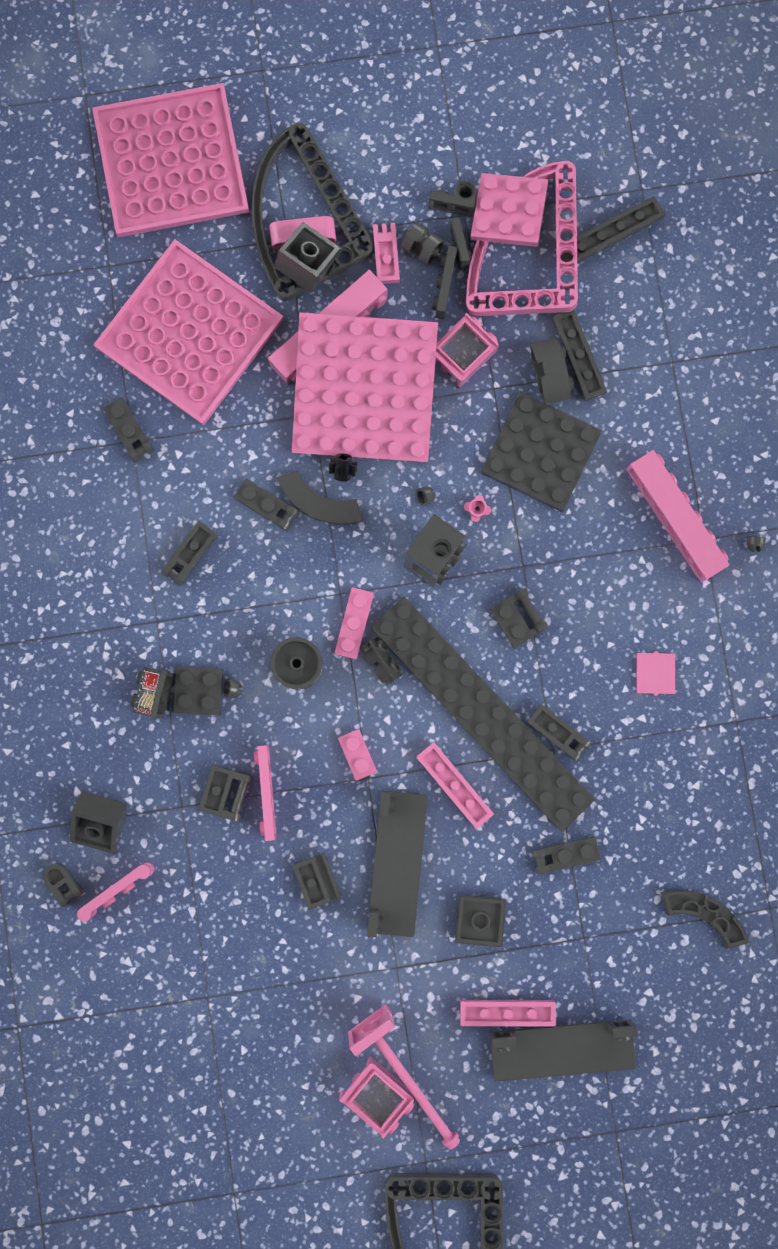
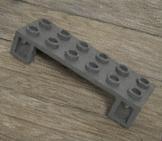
(397, 864)
(563, 1050)

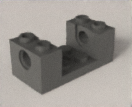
(434, 551)

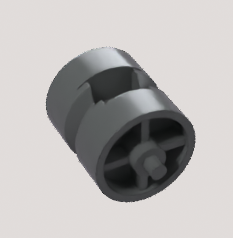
(423, 244)

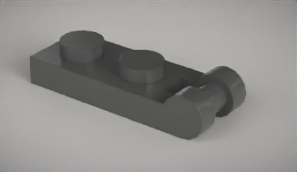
(128, 429)
(265, 504)
(189, 553)
(558, 732)
(566, 855)

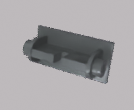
(389, 668)

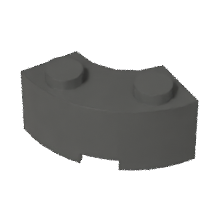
(551, 370)

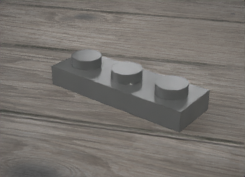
(444, 282)

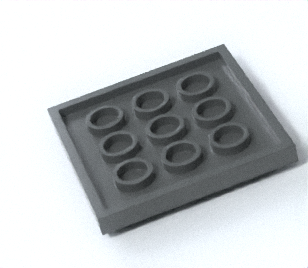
(541, 452)

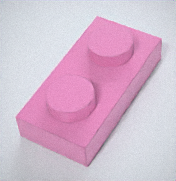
(357, 754)

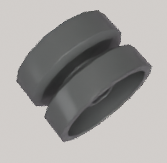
(289, 652)

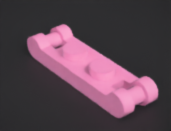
(107, 897)

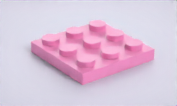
(509, 209)

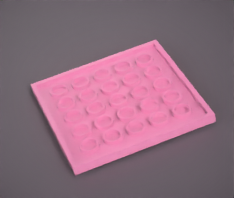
(170, 160)
(189, 332)
(364, 387)

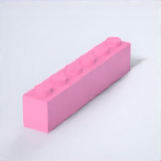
(356, 301)
(678, 516)

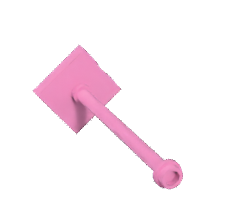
(372, 1031)

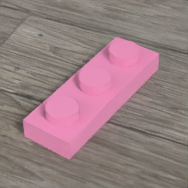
(354, 623)

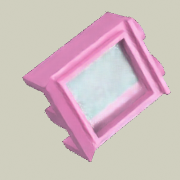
(465, 349)
(378, 1098)

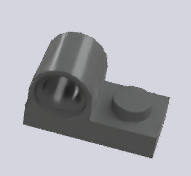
(455, 204)

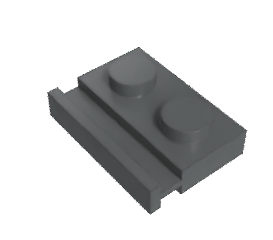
(316, 881)

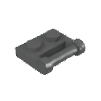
(512, 622)
(218, 789)

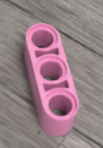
(282, 230)

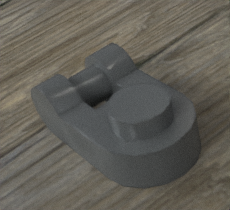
(56, 876)

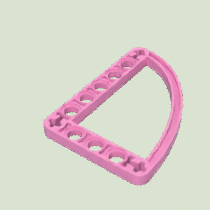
(557, 296)

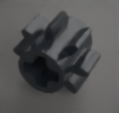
(342, 467)

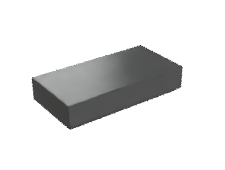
(459, 242)

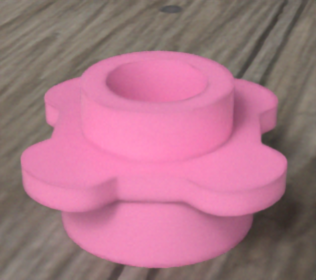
(477, 502)

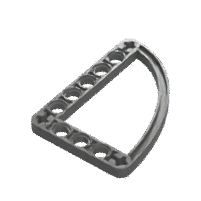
(311, 164)
(480, 1192)

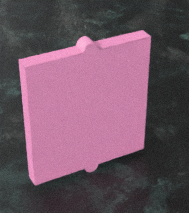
(655, 673)

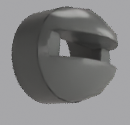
(425, 495)
(756, 543)
(231, 688)

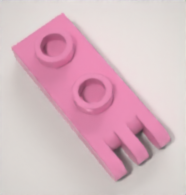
(386, 254)

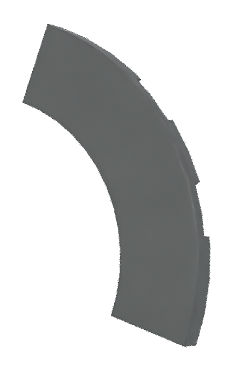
(317, 506)
(709, 910)

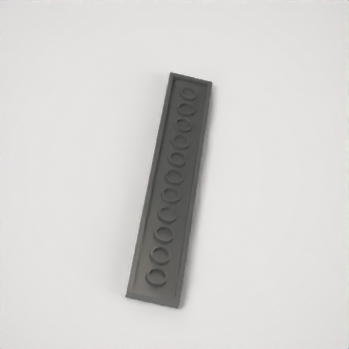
(483, 714)

